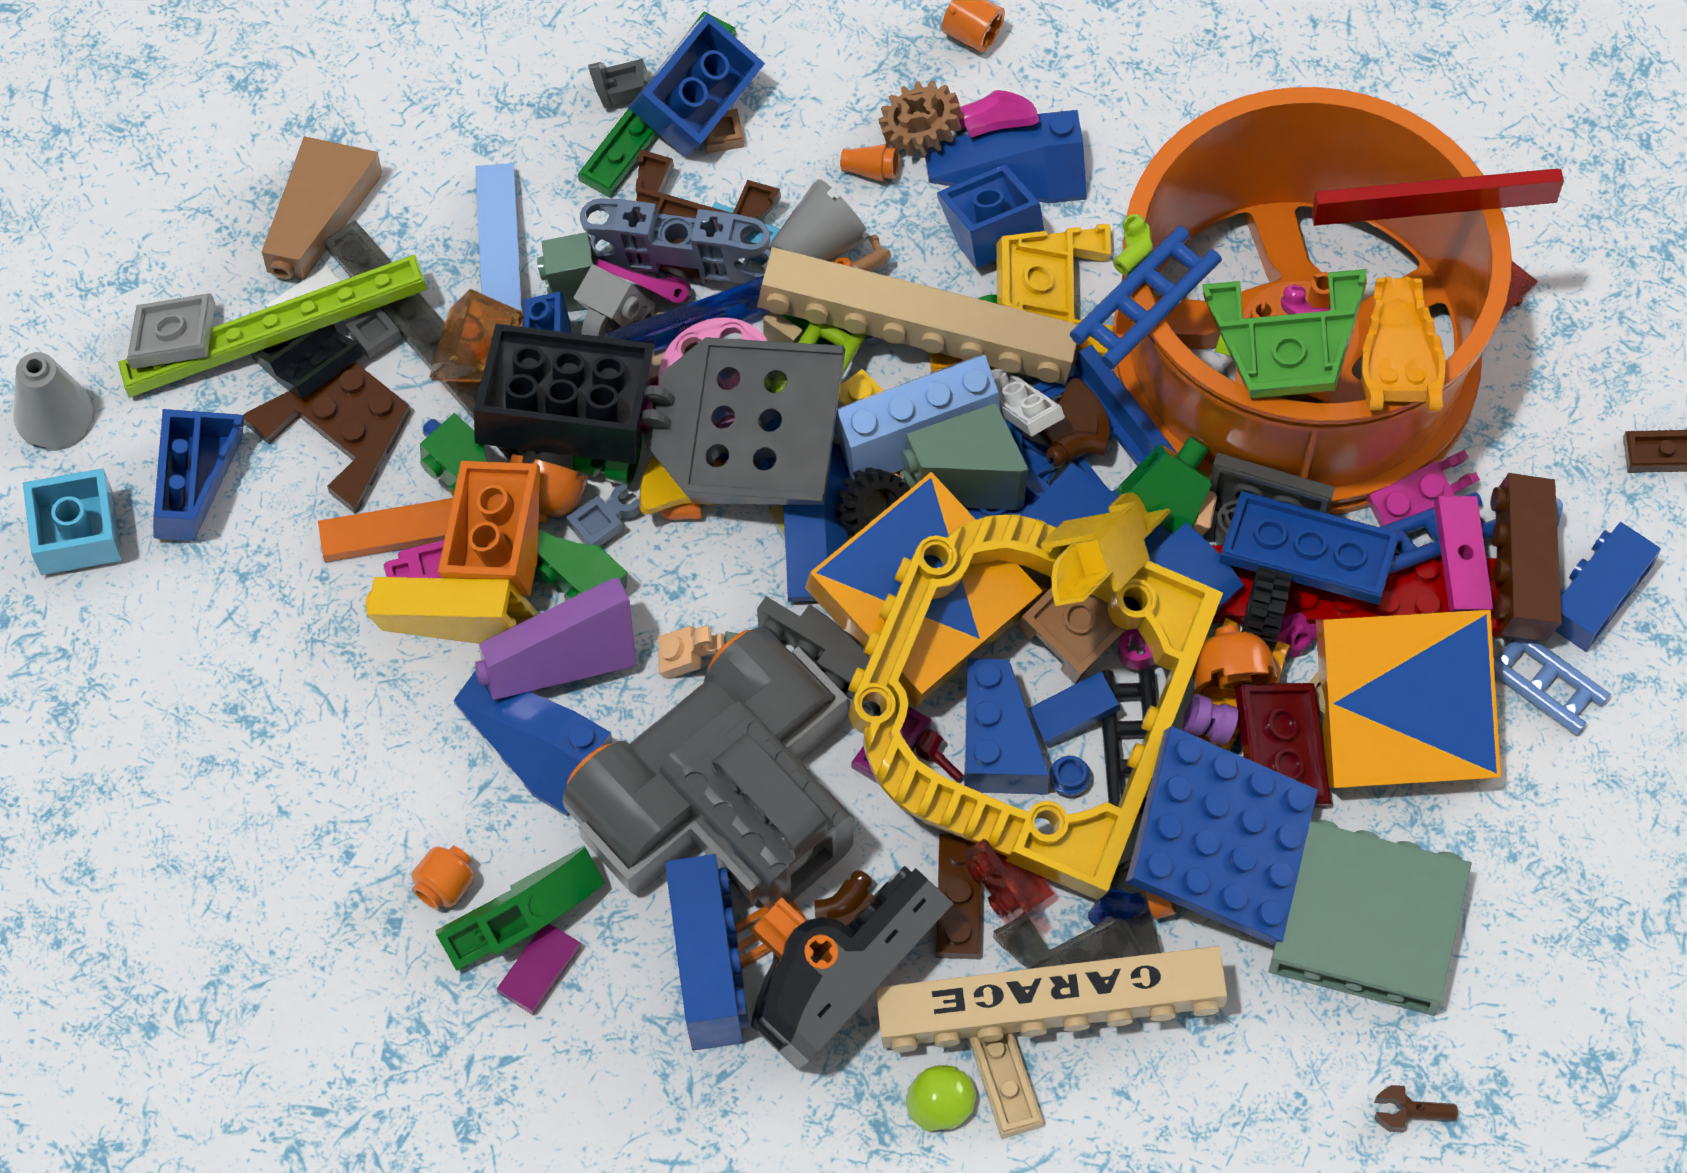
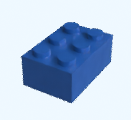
(696, 85)

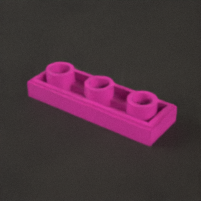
(1462, 535)

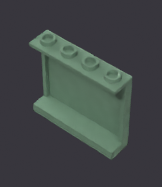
(1373, 918)

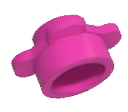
(1297, 633)

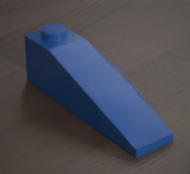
(1041, 155)
(814, 531)
(533, 737)

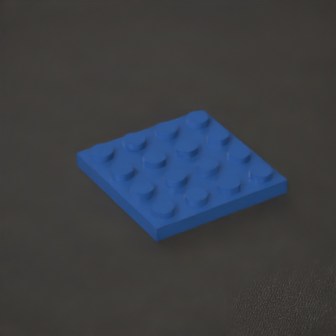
(1222, 836)

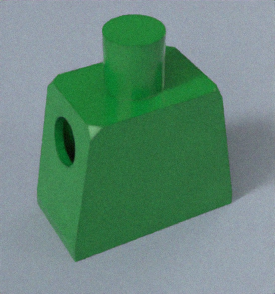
(1171, 482)

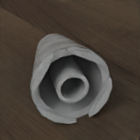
(820, 226)
(49, 404)

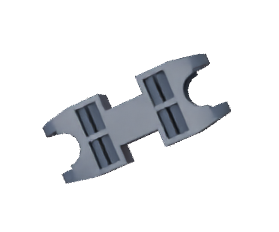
(655, 233)

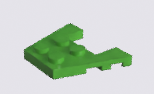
(1291, 350)

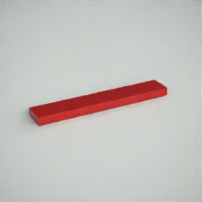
(1437, 196)

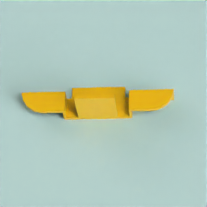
(1101, 548)

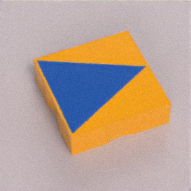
(863, 570)
(1408, 698)

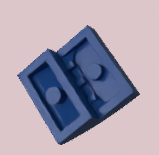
(1195, 558)

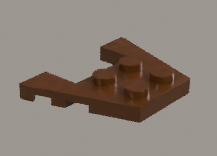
(653, 175)
(349, 412)

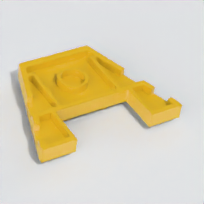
(1038, 271)

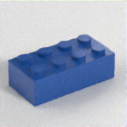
(707, 951)

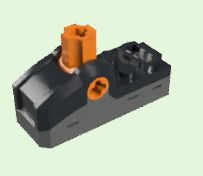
(810, 1000)

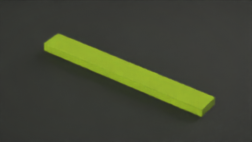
(286, 322)

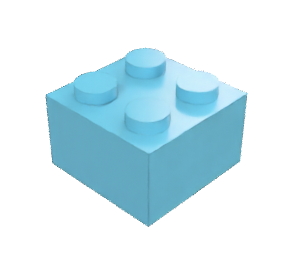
(71, 521)

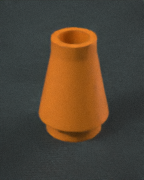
(874, 162)

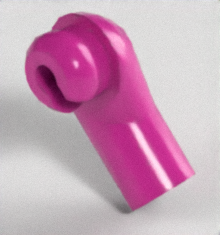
(1294, 301)

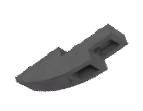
(821, 641)

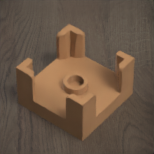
(1072, 631)

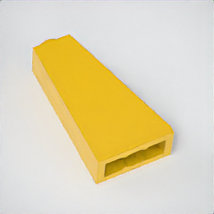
(447, 607)

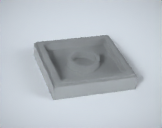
(171, 331)

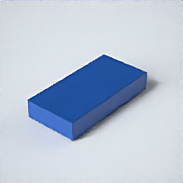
(1074, 709)

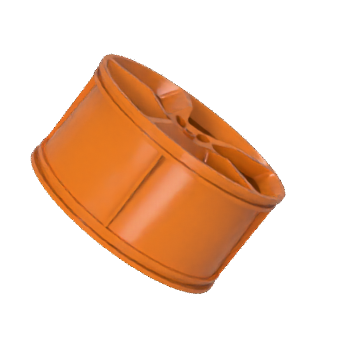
(1266, 161)

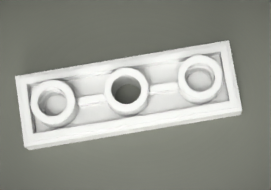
(1024, 404)

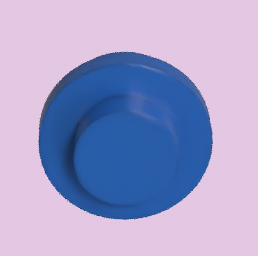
(1069, 776)

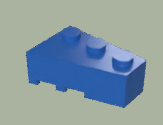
(191, 467)
(999, 736)

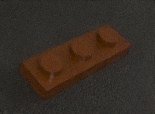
(959, 925)

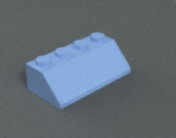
(876, 426)

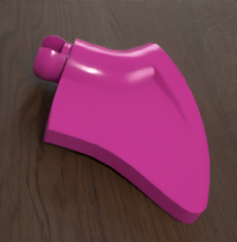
(997, 112)
(670, 288)

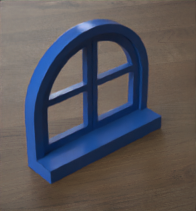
(1126, 419)

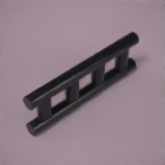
(1114, 729)

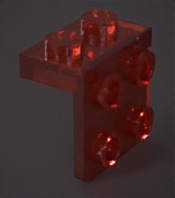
(1011, 888)

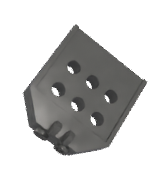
(693, 401)

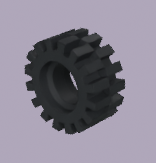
(858, 491)
(1267, 604)

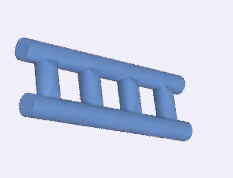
(1552, 667)

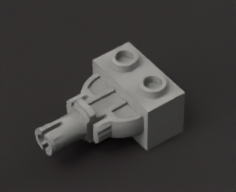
(610, 302)

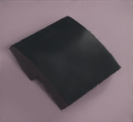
(309, 359)

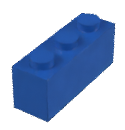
(1604, 583)

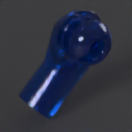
(1117, 905)

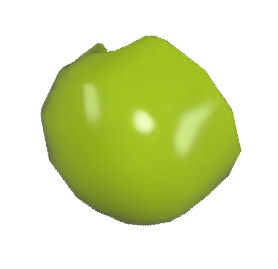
(940, 1098)

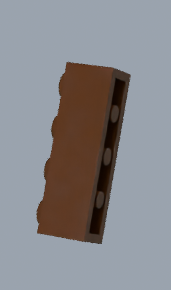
(1526, 557)

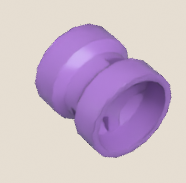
(1209, 719)

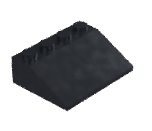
(563, 393)

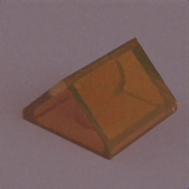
(469, 335)

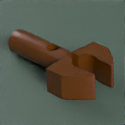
(1410, 1109)

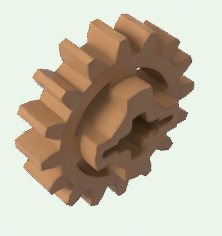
(921, 118)

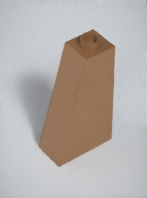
(318, 201)

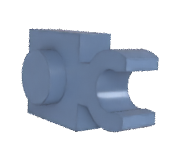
(600, 521)

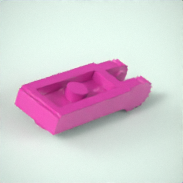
(1418, 490)

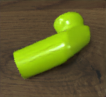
(1138, 244)

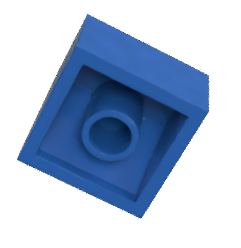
(987, 209)

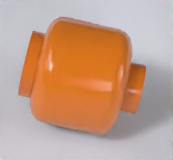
(442, 877)

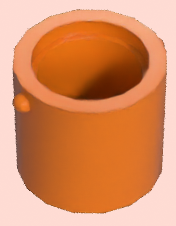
(973, 22)

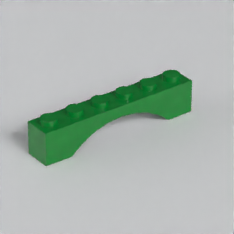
(560, 562)

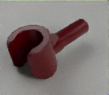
(928, 749)

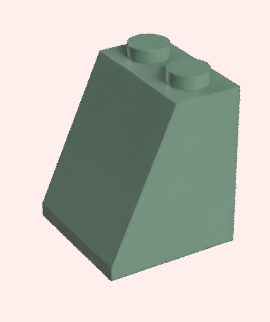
(971, 458)

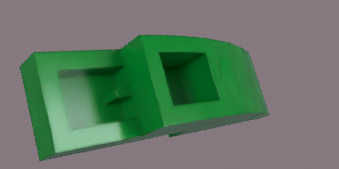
(522, 910)

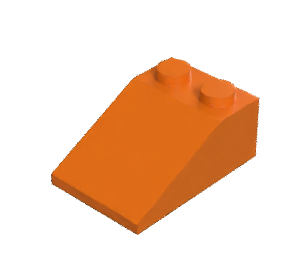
(493, 524)

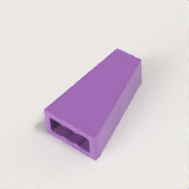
(562, 644)

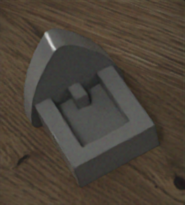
(618, 82)

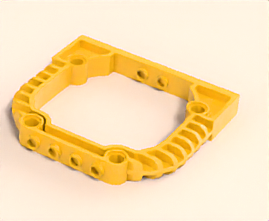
(1085, 843)

